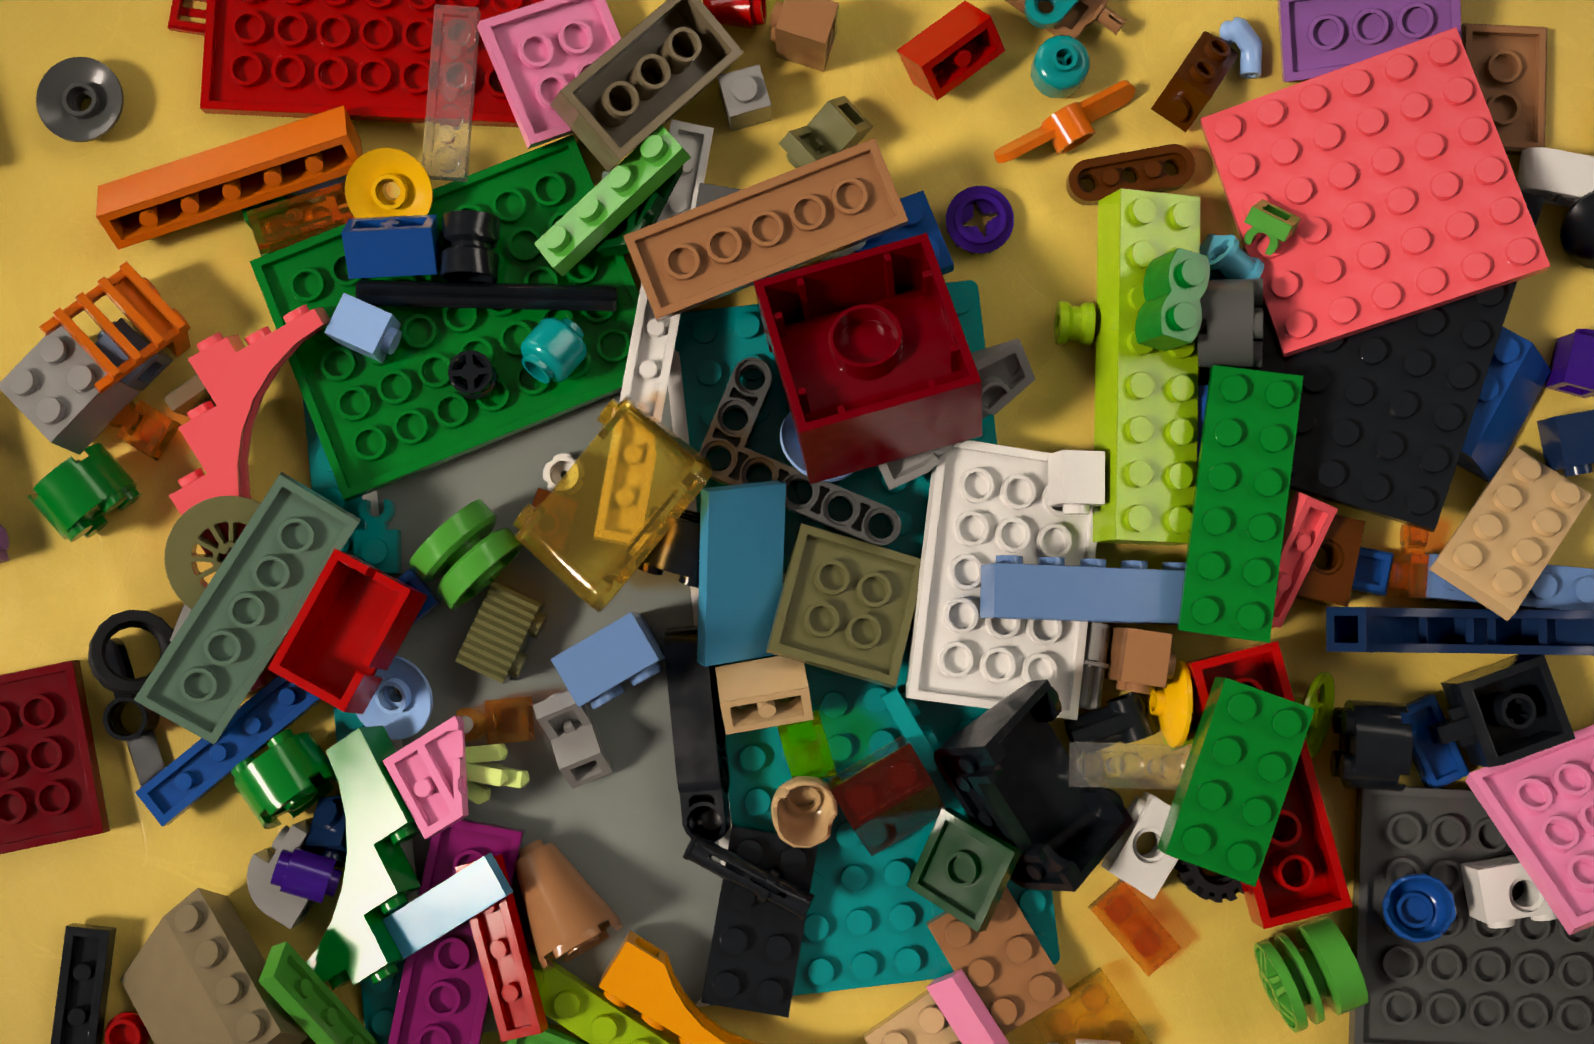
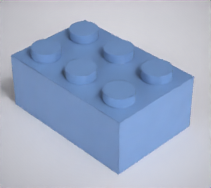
(608, 659)

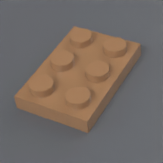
(1002, 963)

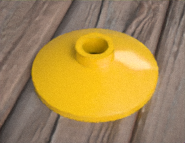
(374, 170)
(1174, 705)

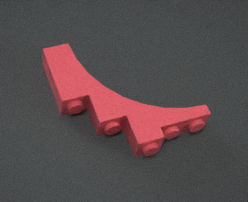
(237, 383)

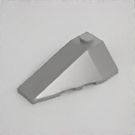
(1003, 376)

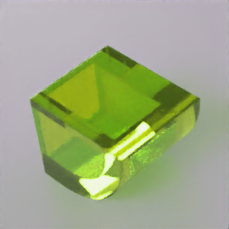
(807, 748)

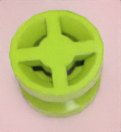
(1074, 323)

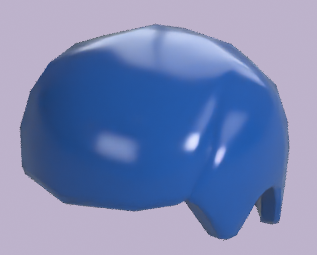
(1419, 907)

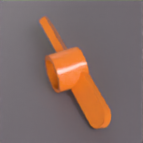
(1071, 124)

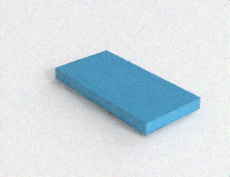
(739, 570)

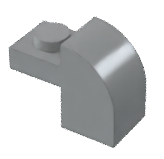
(574, 739)
(280, 906)

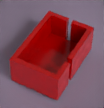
(347, 632)

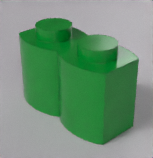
(1172, 297)

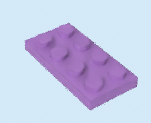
(1338, 33)

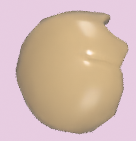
(803, 811)

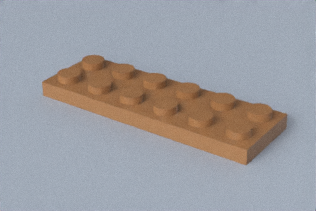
(766, 229)

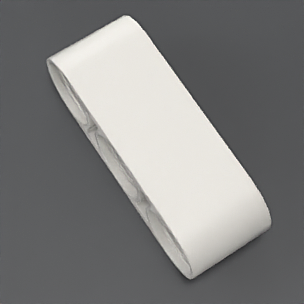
(1555, 175)

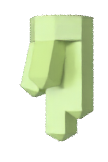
(482, 771)

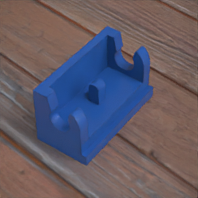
(391, 246)

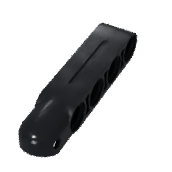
(697, 737)

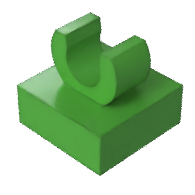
(1272, 221)

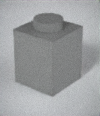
(745, 97)

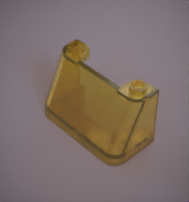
(613, 503)

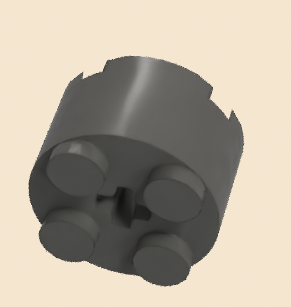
(1231, 324)

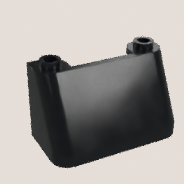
(1016, 785)

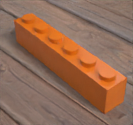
(228, 178)

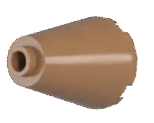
(560, 905)

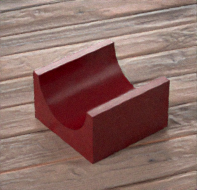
(871, 357)

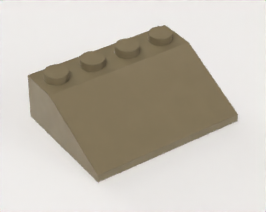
(202, 977)

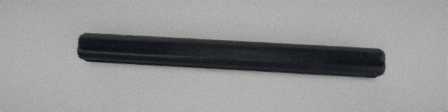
(487, 295)

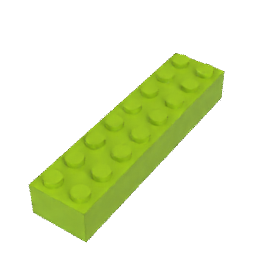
(1142, 393)

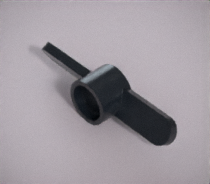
(143, 743)

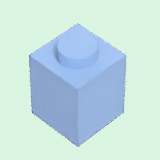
(364, 328)

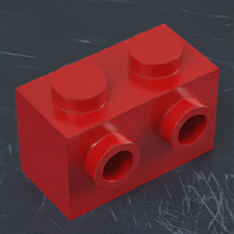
(951, 50)

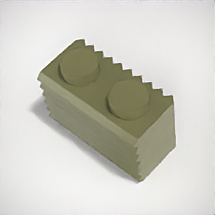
(501, 633)

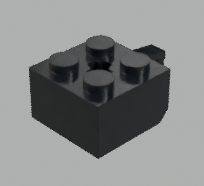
(1480, 718)

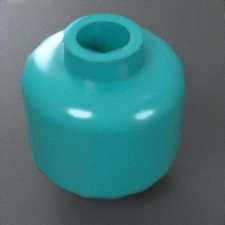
(1060, 66)
(553, 350)

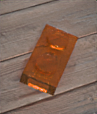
(1134, 927)

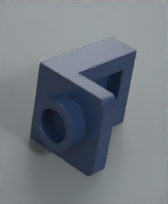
(328, 830)

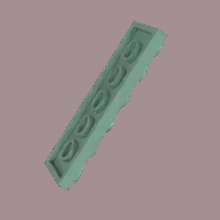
(246, 609)

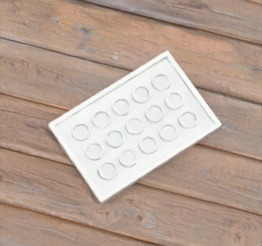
(978, 507)

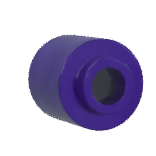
(306, 875)

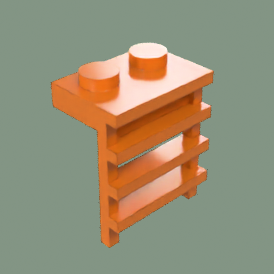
(141, 305)

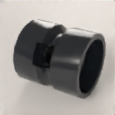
(470, 243)

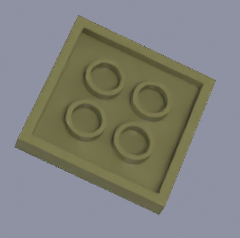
(845, 606)

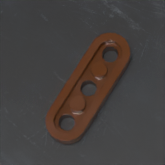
(1144, 164)

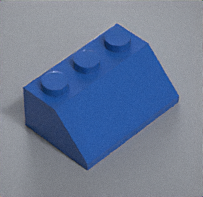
(1504, 402)

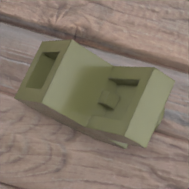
(830, 131)

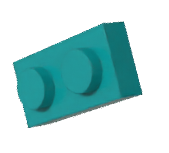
(903, 713)

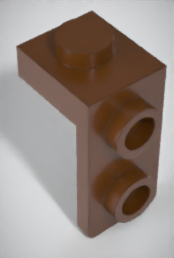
(1195, 81)

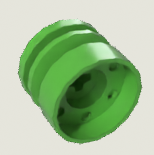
(1315, 971)

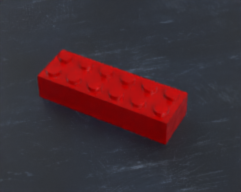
(1302, 863)

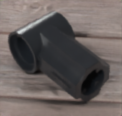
(1121, 720)

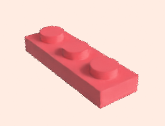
(1304, 532)

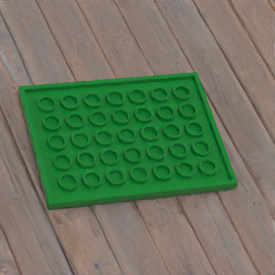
(404, 412)

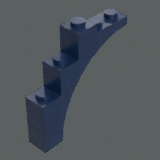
(1459, 631)

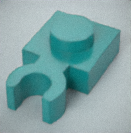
(377, 543)

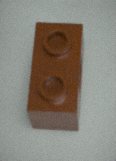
(1334, 582)

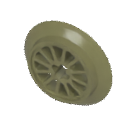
(188, 532)

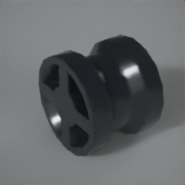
(470, 366)

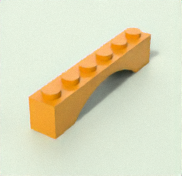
(646, 981)

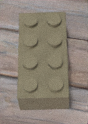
(645, 79)

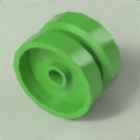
(465, 554)

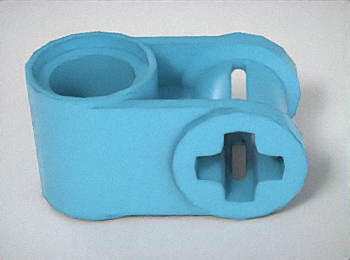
(1228, 259)

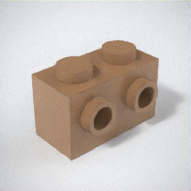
(804, 31)
(1140, 659)

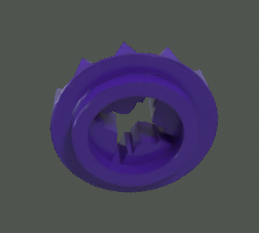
(988, 203)

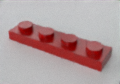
(507, 967)

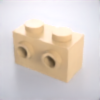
(763, 694)

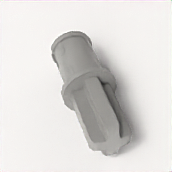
(1094, 665)

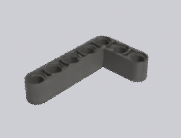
(744, 459)

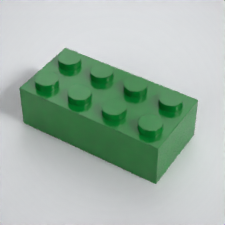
(1235, 780)

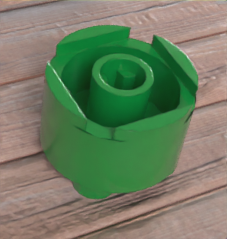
(83, 492)
(284, 777)

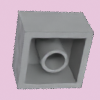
(59, 394)

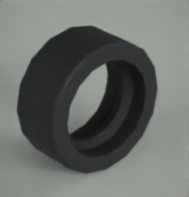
(116, 622)

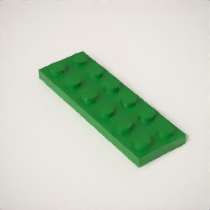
(1240, 503)

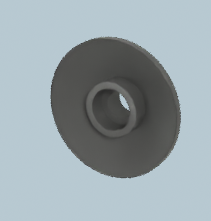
(66, 88)

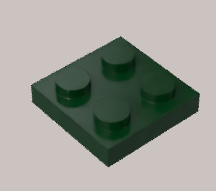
(964, 869)

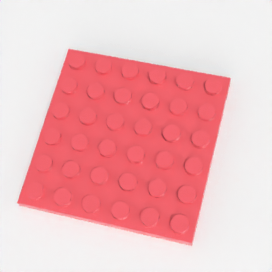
(1393, 189)

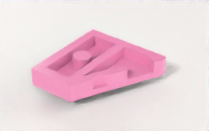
(433, 777)

